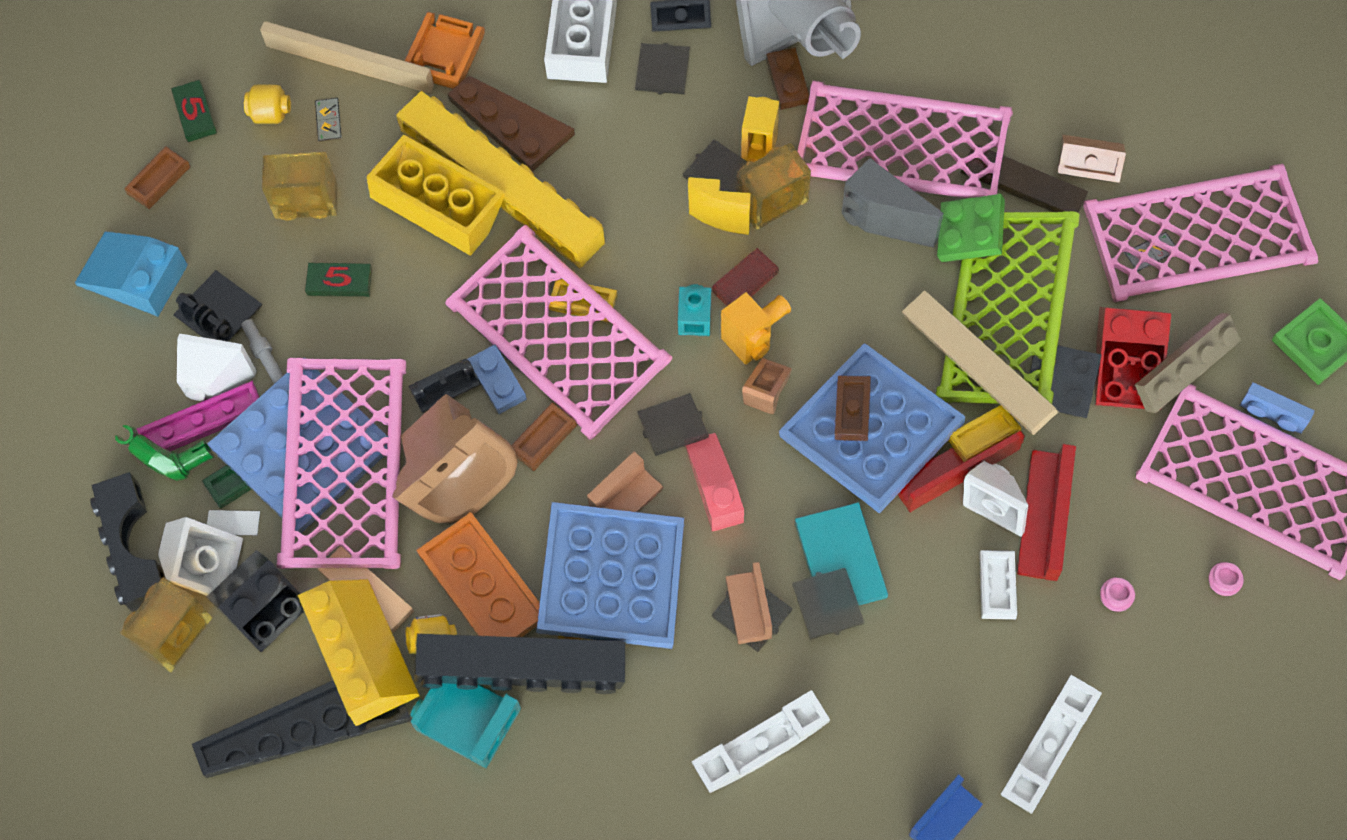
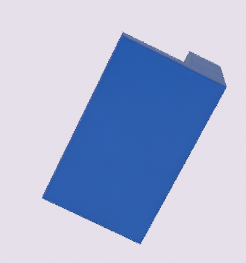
(947, 814)

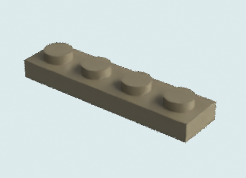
(1187, 363)

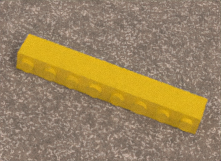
(526, 197)

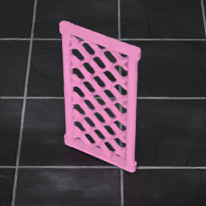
(924, 109)
(1260, 180)
(527, 236)
(295, 367)
(1146, 474)

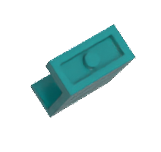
(466, 720)

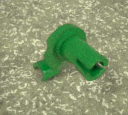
(163, 461)

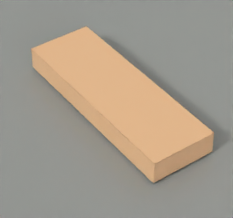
(394, 607)

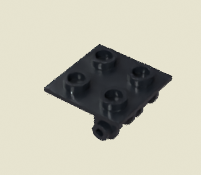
(216, 308)
(1072, 379)

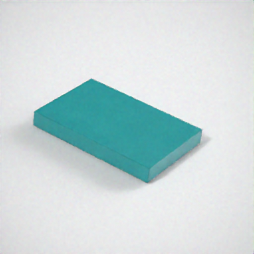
(840, 541)

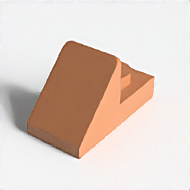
(765, 385)

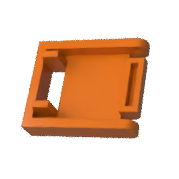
(446, 48)

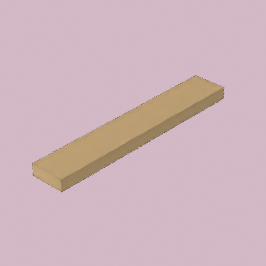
(347, 57)
(980, 362)

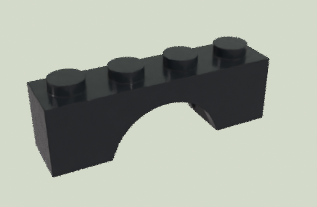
(120, 507)

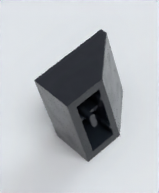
(257, 600)

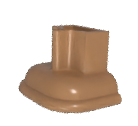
(452, 464)

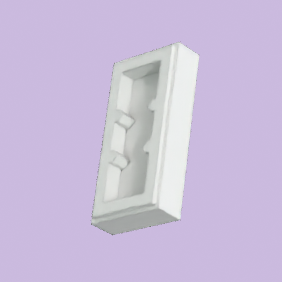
(998, 584)

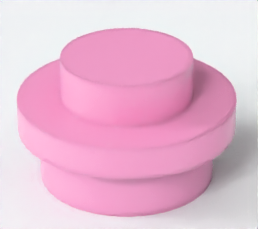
(1225, 579)
(1117, 594)

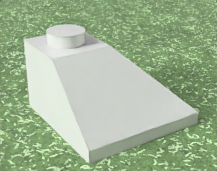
(211, 366)
(996, 496)
(198, 554)

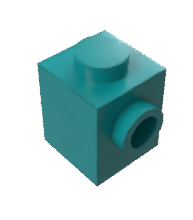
(694, 310)

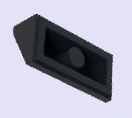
(680, 15)

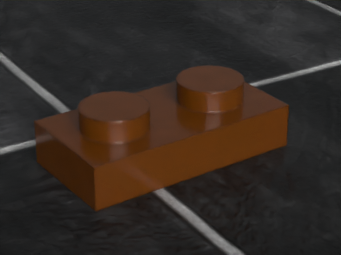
(787, 78)
(852, 408)

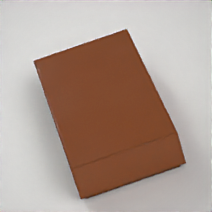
(157, 177)
(543, 436)

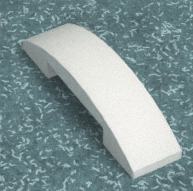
(761, 743)
(1051, 744)

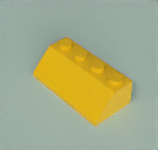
(435, 194)
(358, 648)

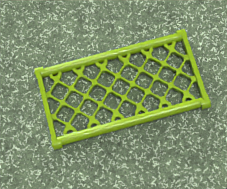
(1069, 222)

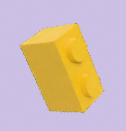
(759, 128)

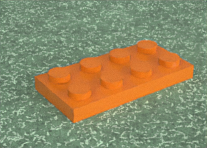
(480, 580)

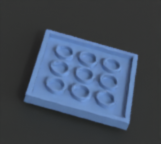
(904, 430)
(257, 446)
(611, 575)

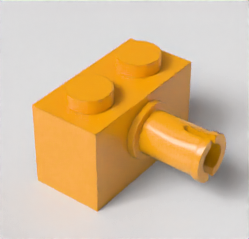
(748, 326)

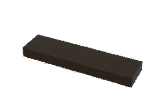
(1031, 184)

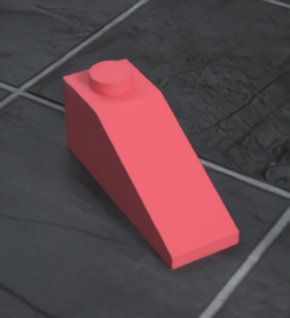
(715, 483)

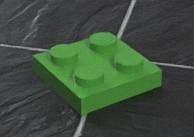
(971, 228)
(1315, 341)

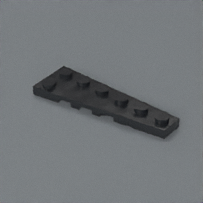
(287, 729)

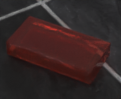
(746, 276)

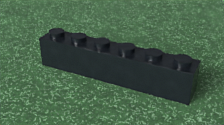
(519, 662)

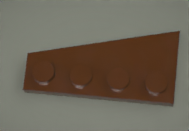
(513, 124)

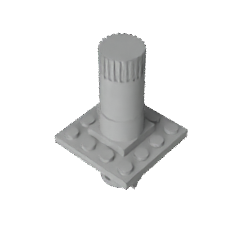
(816, 24)

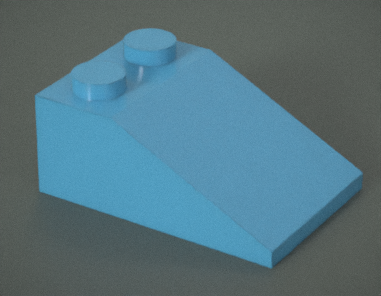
(133, 271)

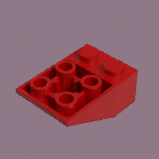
(1130, 349)

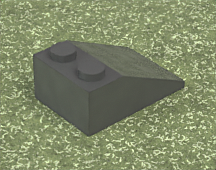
(889, 207)

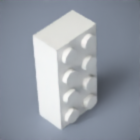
(580, 40)

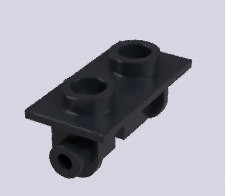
(450, 381)

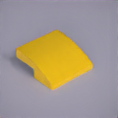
(719, 208)

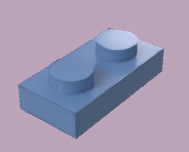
(497, 379)
(1275, 407)

